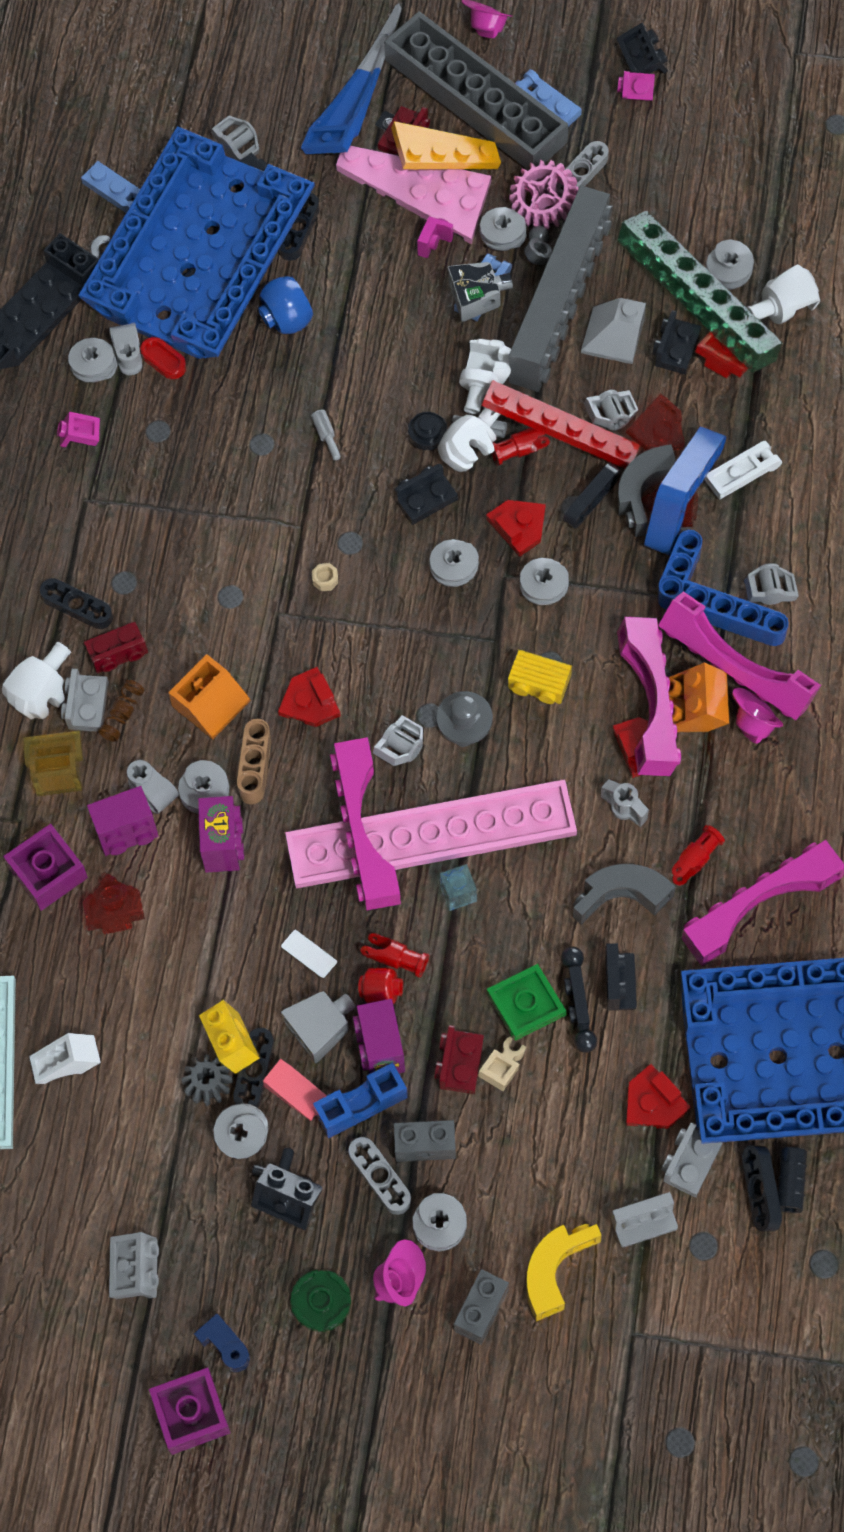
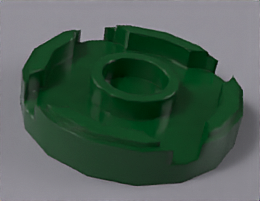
(321, 1300)

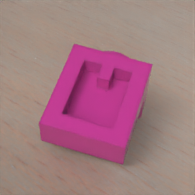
(636, 86)
(431, 233)
(79, 429)

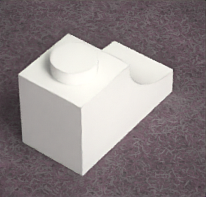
(65, 1057)

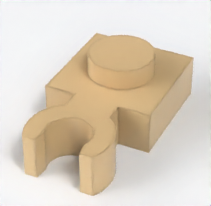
(502, 1066)

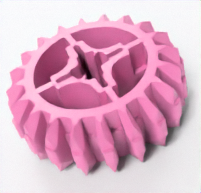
(549, 178)

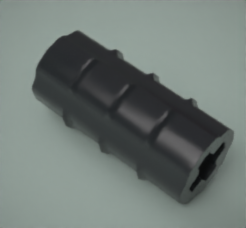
(792, 1179)

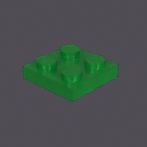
(526, 1002)

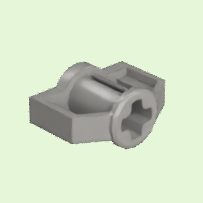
(237, 138)
(610, 404)
(771, 585)
(400, 742)
(623, 804)

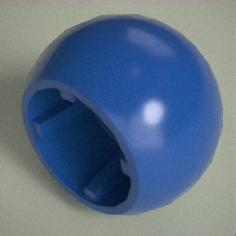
(285, 306)

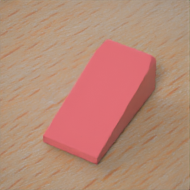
(293, 1088)

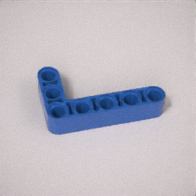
(679, 488)
(713, 599)

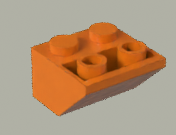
(208, 697)
(699, 699)

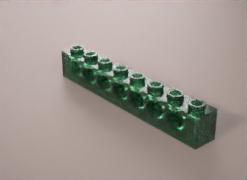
(699, 291)

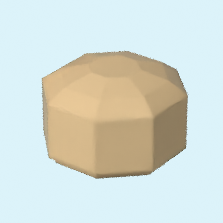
(325, 577)

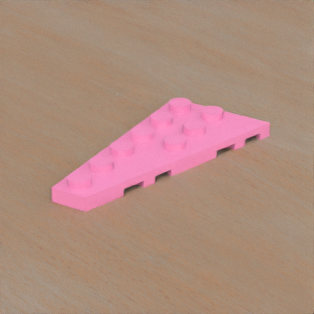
(437, 193)

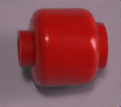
(380, 985)

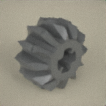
(197, 1075)

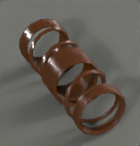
(122, 710)

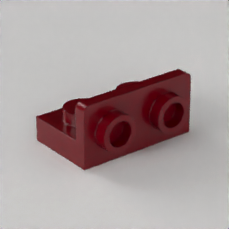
(406, 116)
(116, 647)
(460, 1061)

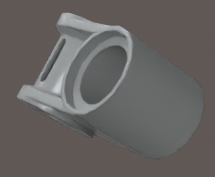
(127, 349)
(156, 788)

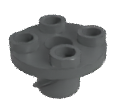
(464, 718)

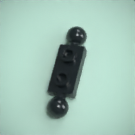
(585, 1039)

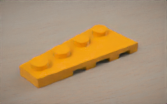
(437, 149)

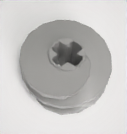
(503, 229)
(731, 263)
(92, 360)
(454, 562)
(544, 570)
(203, 775)
(228, 1139)
(454, 1218)

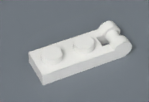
(742, 469)

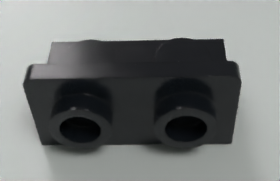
(642, 51)
(677, 344)
(425, 494)
(620, 979)
(286, 1196)

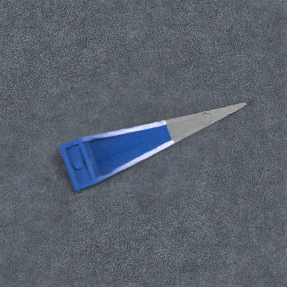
(345, 115)

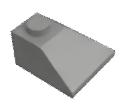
(615, 330)

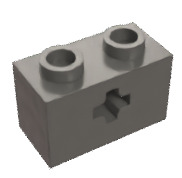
(424, 1141)
(481, 1307)

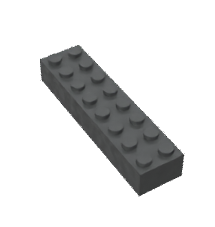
(475, 91)
(559, 289)

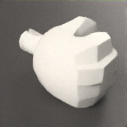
(787, 294)
(486, 362)
(467, 430)
(36, 683)

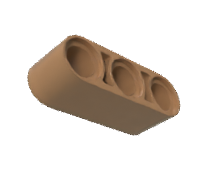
(256, 773)

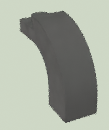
(640, 475)
(626, 881)

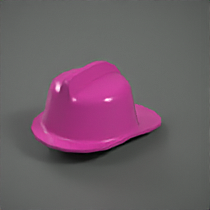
(486, 20)
(754, 716)
(400, 1275)

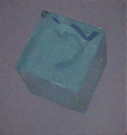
(458, 887)

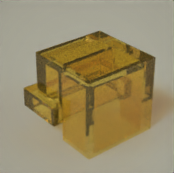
(54, 762)

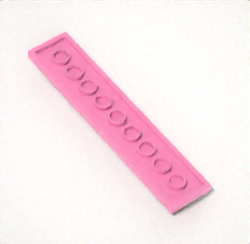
(437, 832)

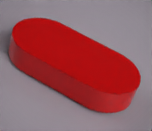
(163, 358)

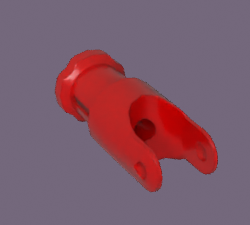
(519, 445)
(696, 854)
(395, 955)

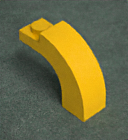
(551, 1251)

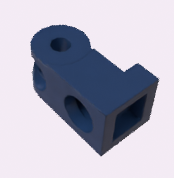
(219, 1334)

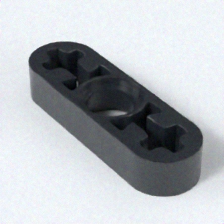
(300, 237)
(592, 495)
(69, 593)
(266, 1051)
(758, 1169)

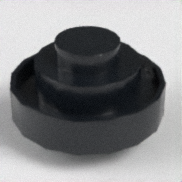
(426, 430)

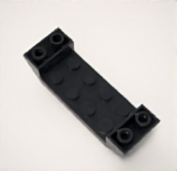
(44, 300)

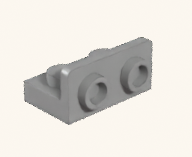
(85, 701)
(691, 1161)
(644, 1220)
(133, 1266)

